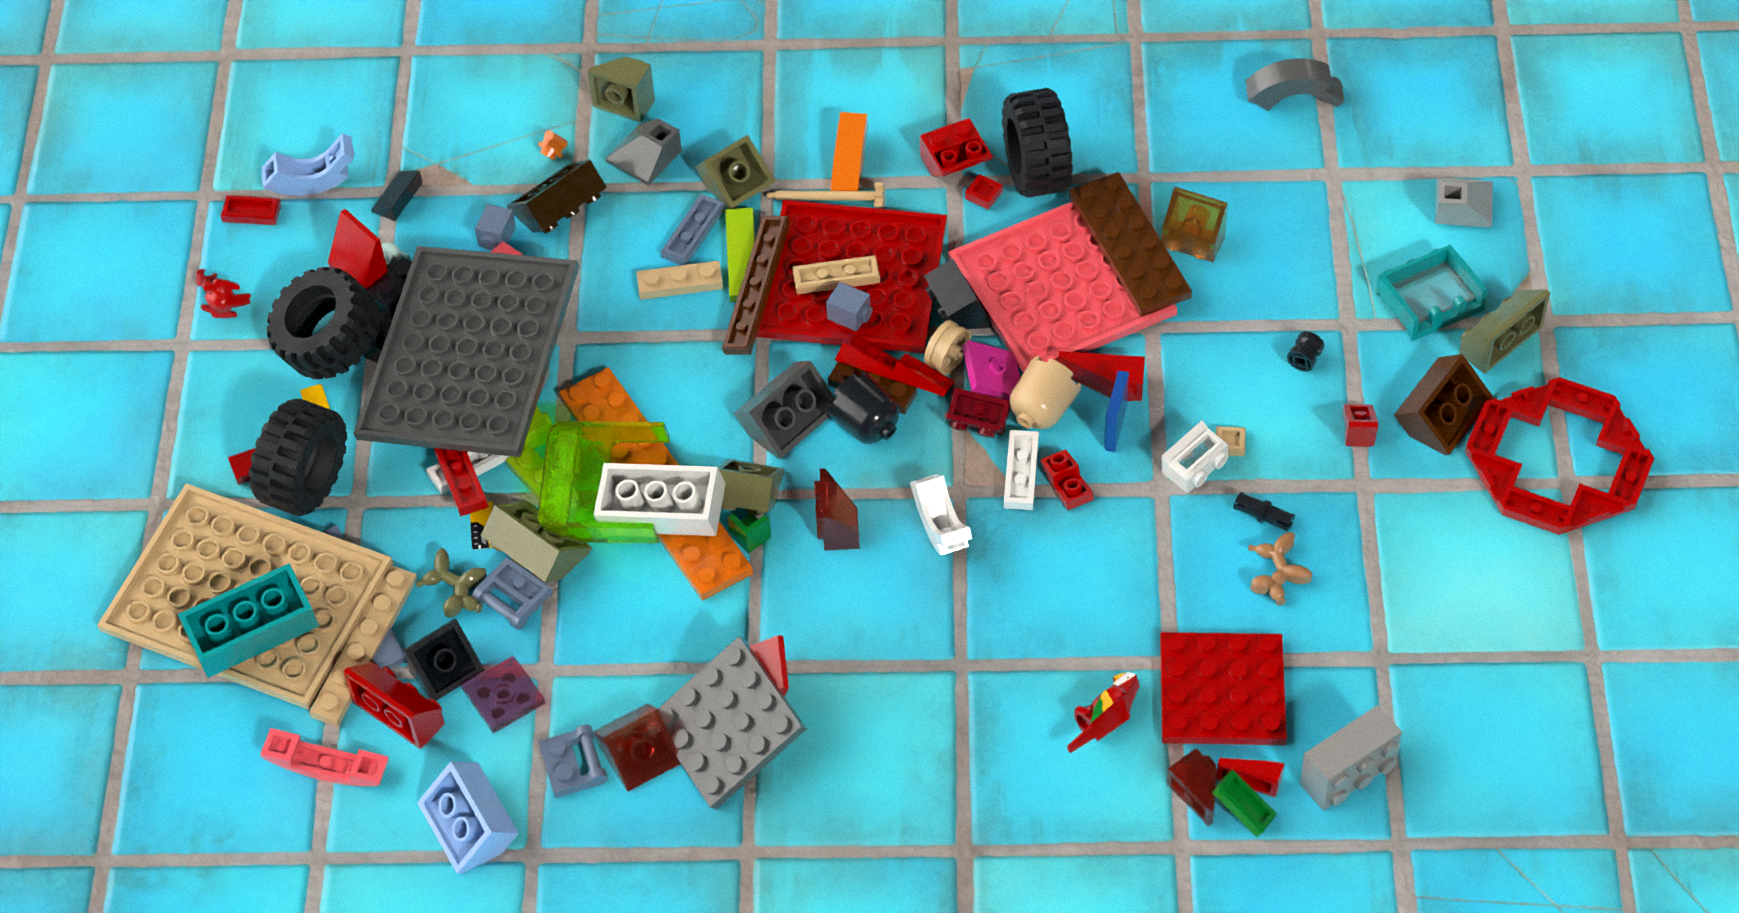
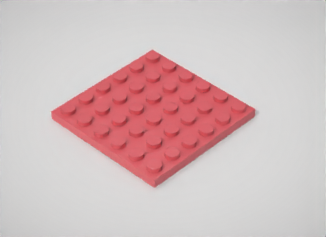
(1050, 287)

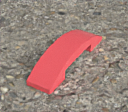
(323, 762)

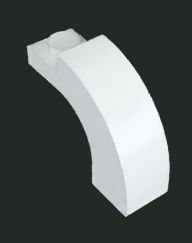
(938, 515)

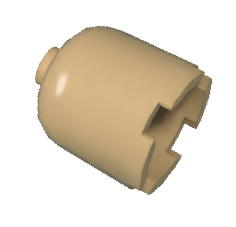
(1043, 394)

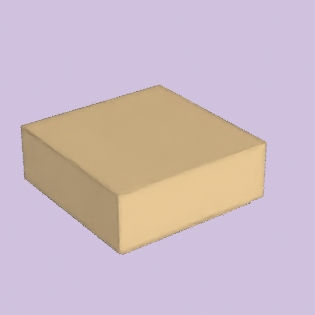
(1234, 438)

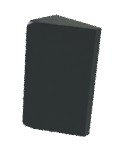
(398, 194)

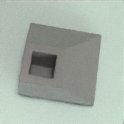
(1463, 202)

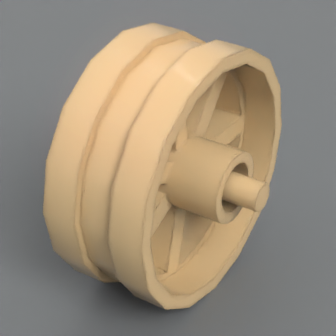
(945, 347)

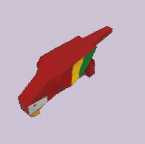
(1106, 711)

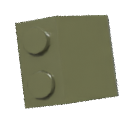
(622, 87)
(735, 173)
(750, 486)

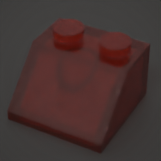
(638, 746)

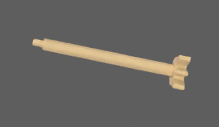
(878, 195)

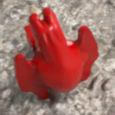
(220, 295)

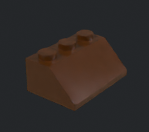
(1444, 404)

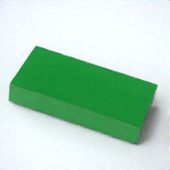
(1244, 803)

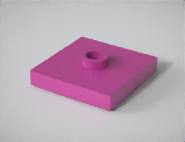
(990, 369)

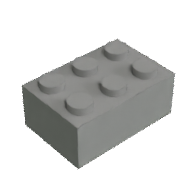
(1350, 758)

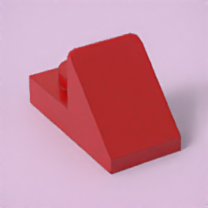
(1360, 425)

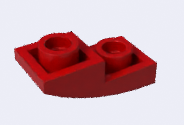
(1066, 479)

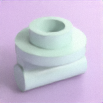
(392, 254)

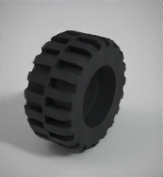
(1037, 142)
(341, 340)
(298, 457)

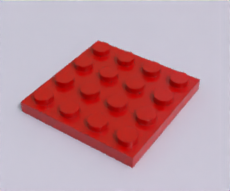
(1222, 688)

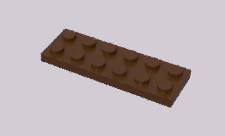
(1130, 244)

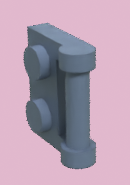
(518, 586)
(562, 763)

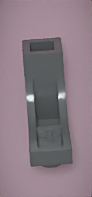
(1291, 78)

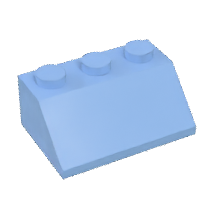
(467, 816)

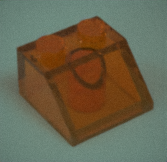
(1194, 224)

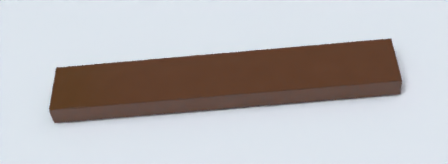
(756, 285)

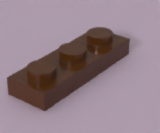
(900, 392)

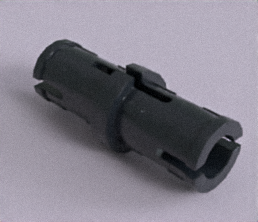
(1264, 511)

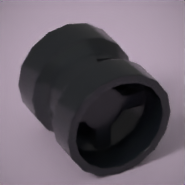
(1305, 352)

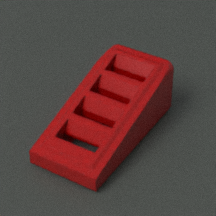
(1258, 774)

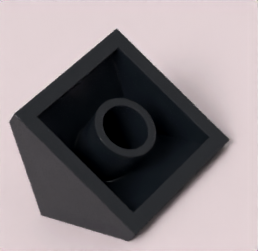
(443, 660)

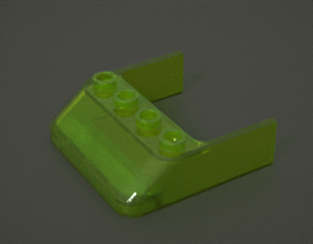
(573, 478)

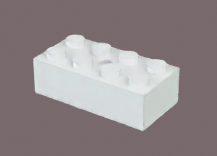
(669, 496)

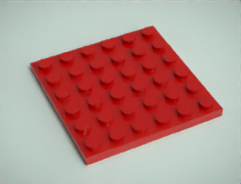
(905, 251)

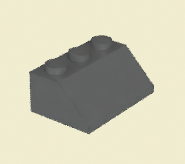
(786, 409)

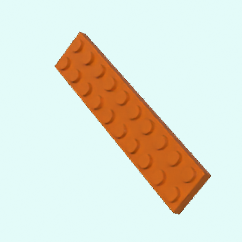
(705, 561)

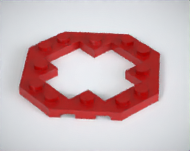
(1588, 503)

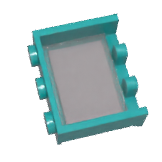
(1432, 291)

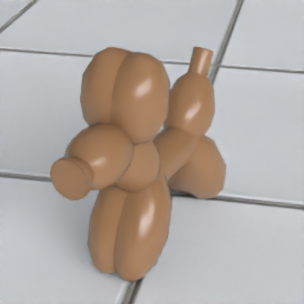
(1292, 573)

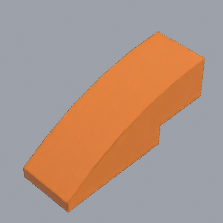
(849, 151)

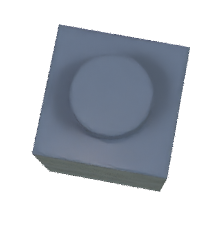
(495, 226)
(849, 307)

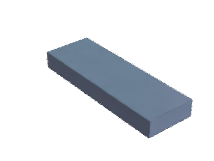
(693, 230)

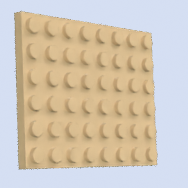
(219, 544)

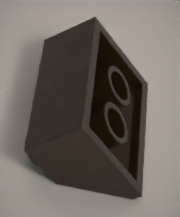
(558, 196)

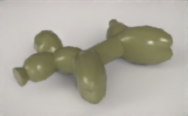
(461, 584)

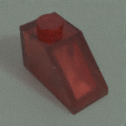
(1194, 781)

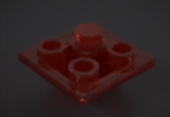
(835, 515)

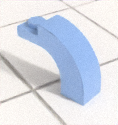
(311, 175)

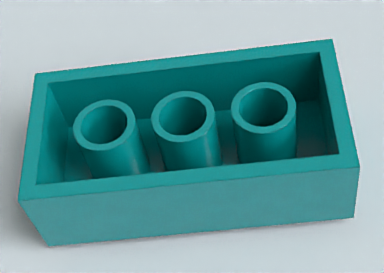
(248, 620)

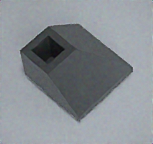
(647, 150)

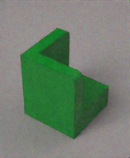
(749, 531)

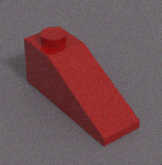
(1100, 371)

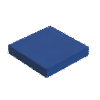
(1116, 411)

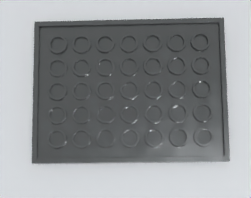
(467, 351)

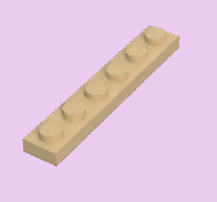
(363, 643)

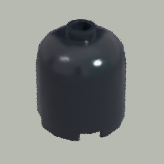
(864, 409)

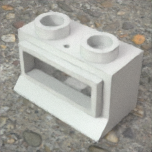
(1194, 457)

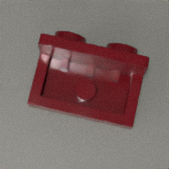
(978, 412)

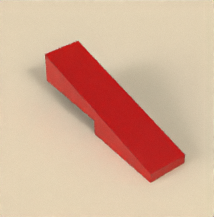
(907, 370)

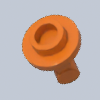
(552, 145)

